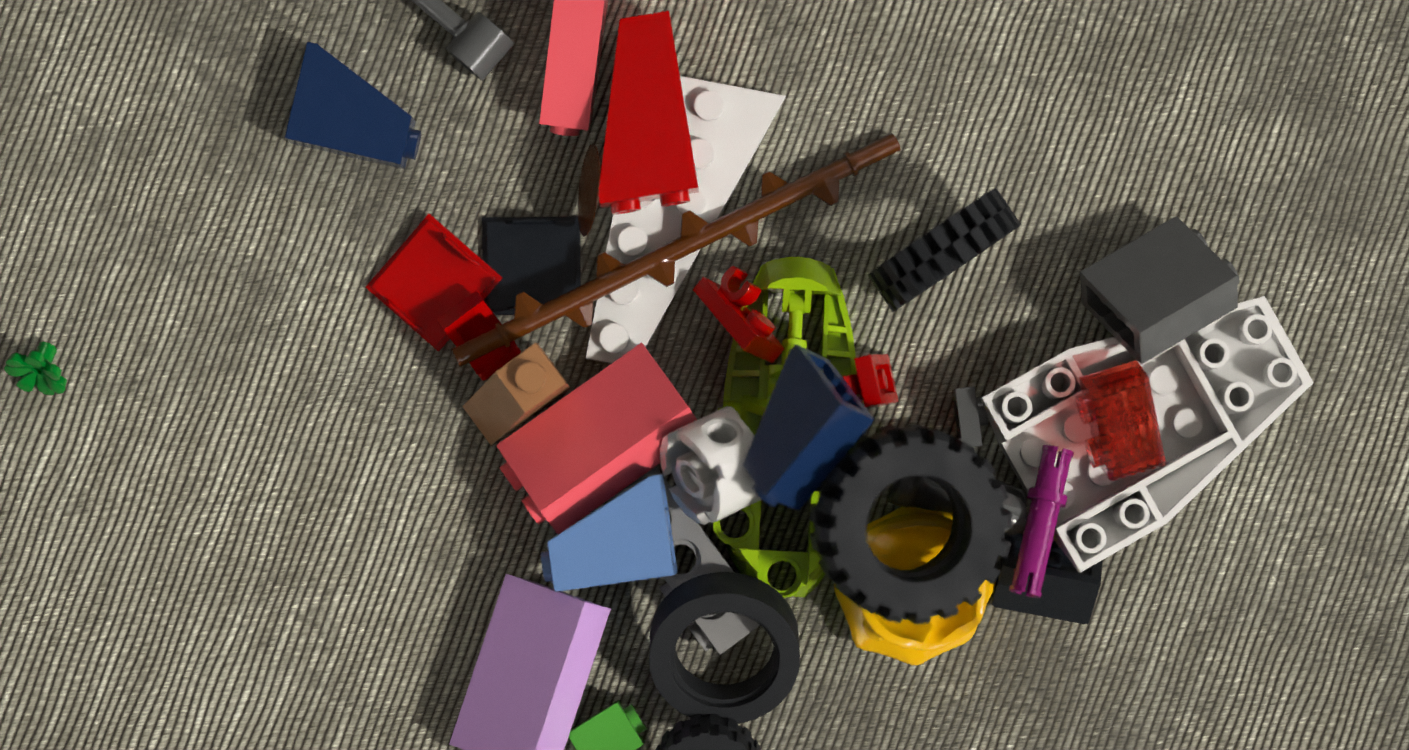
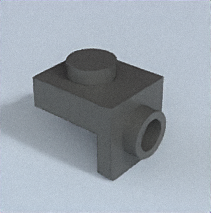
(969, 415)

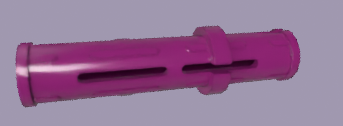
(1041, 520)

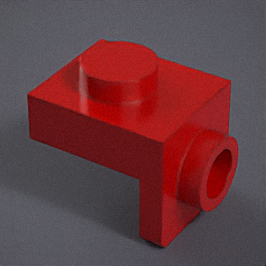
(470, 320)

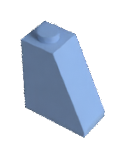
(615, 543)

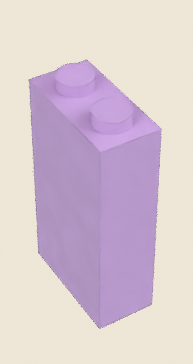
(530, 669)

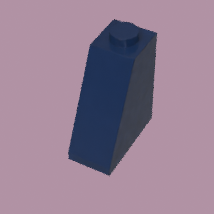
(347, 115)
(804, 430)

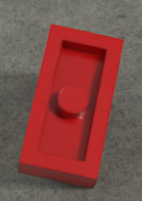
(729, 304)
(873, 380)

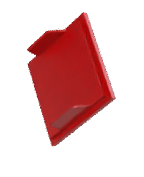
(430, 278)

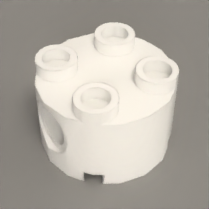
(709, 466)

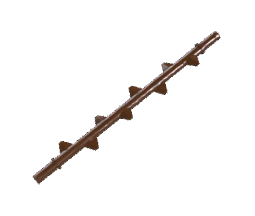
(660, 262)

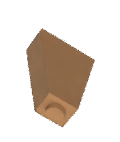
(515, 394)

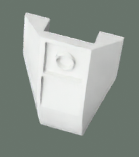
(1209, 404)

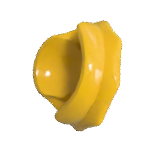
(900, 542)

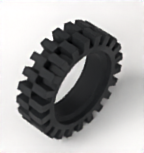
(944, 249)

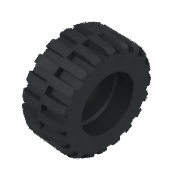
(965, 558)

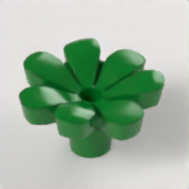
(37, 370)

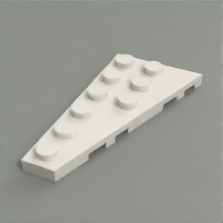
(724, 134)

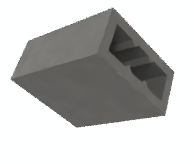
(1159, 289)

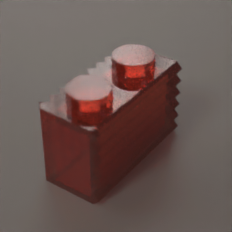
(1121, 421)

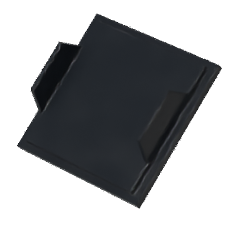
(532, 257)

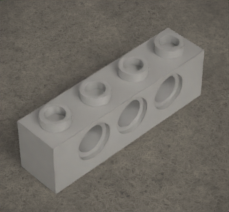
(715, 629)

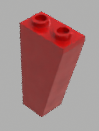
(647, 123)

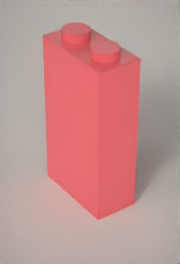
(594, 440)

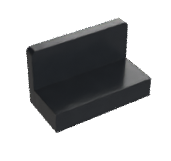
(1064, 591)

